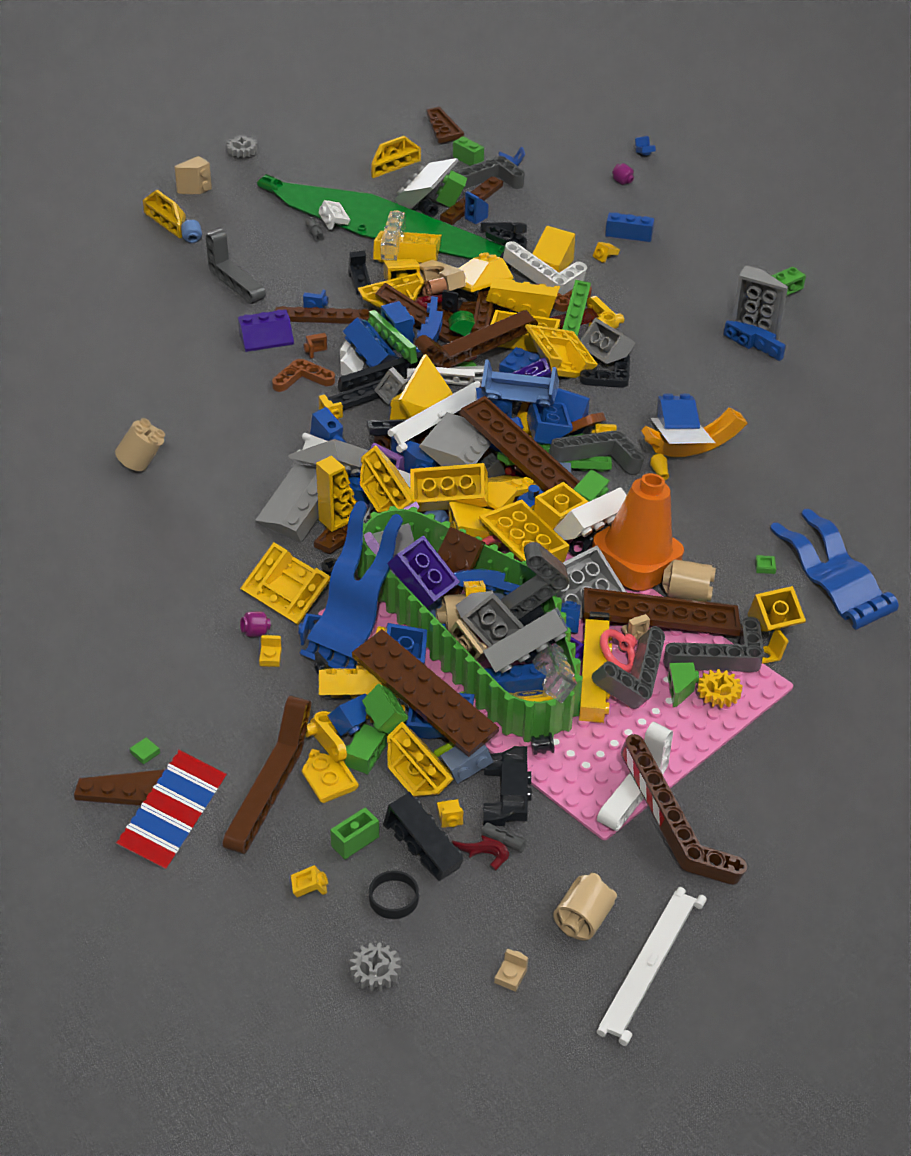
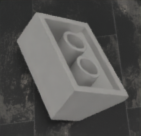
(606, 342)
(488, 617)

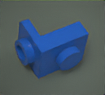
(643, 145)
(315, 300)
(572, 612)

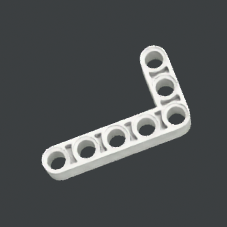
(540, 271)
(627, 795)

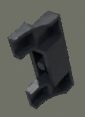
(514, 787)

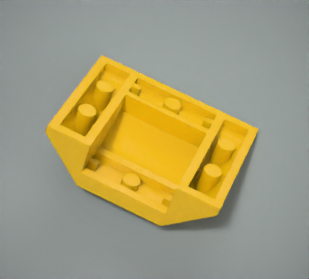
(482, 270)
(561, 350)
(424, 388)
(505, 488)
(285, 583)

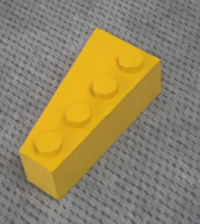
(523, 296)

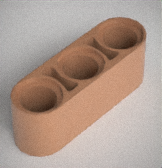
(433, 287)

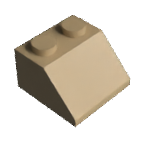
(193, 176)

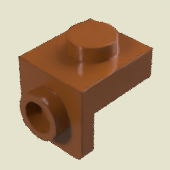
(315, 343)

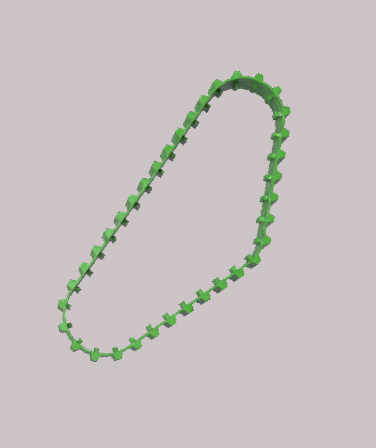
(513, 714)

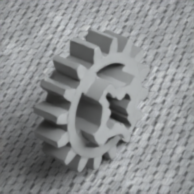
(242, 146)
(387, 966)

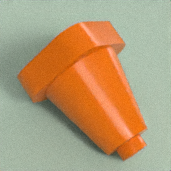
(641, 537)

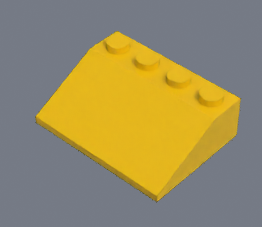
(412, 245)
(519, 525)

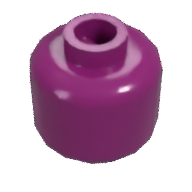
(623, 174)
(255, 624)

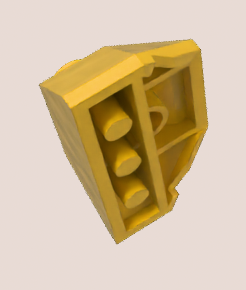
(394, 155)
(164, 212)
(408, 285)
(383, 482)
(415, 763)

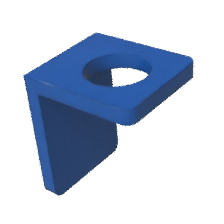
(515, 160)
(307, 625)

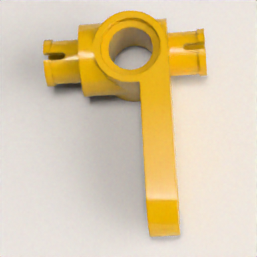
(604, 312)
(325, 733)

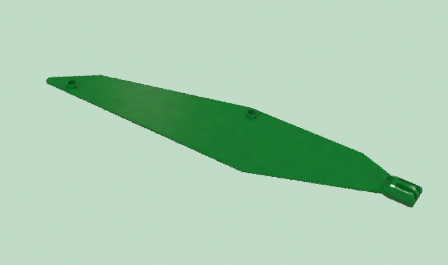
(370, 214)

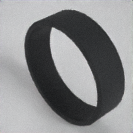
(393, 876)

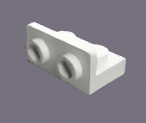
(333, 213)

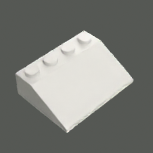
(591, 515)

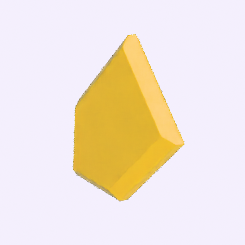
(328, 777)

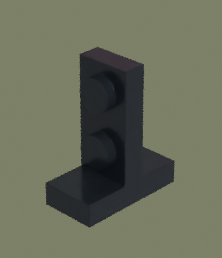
(358, 270)

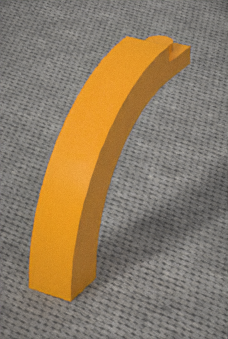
(720, 431)

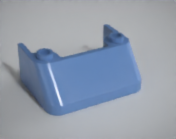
(519, 387)

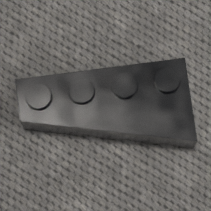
(422, 836)

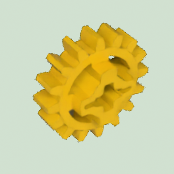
(719, 688)

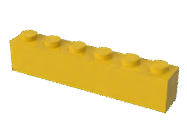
(593, 698)

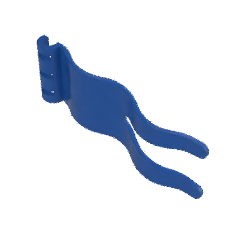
(844, 579)
(352, 602)

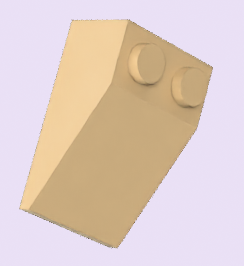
(468, 640)

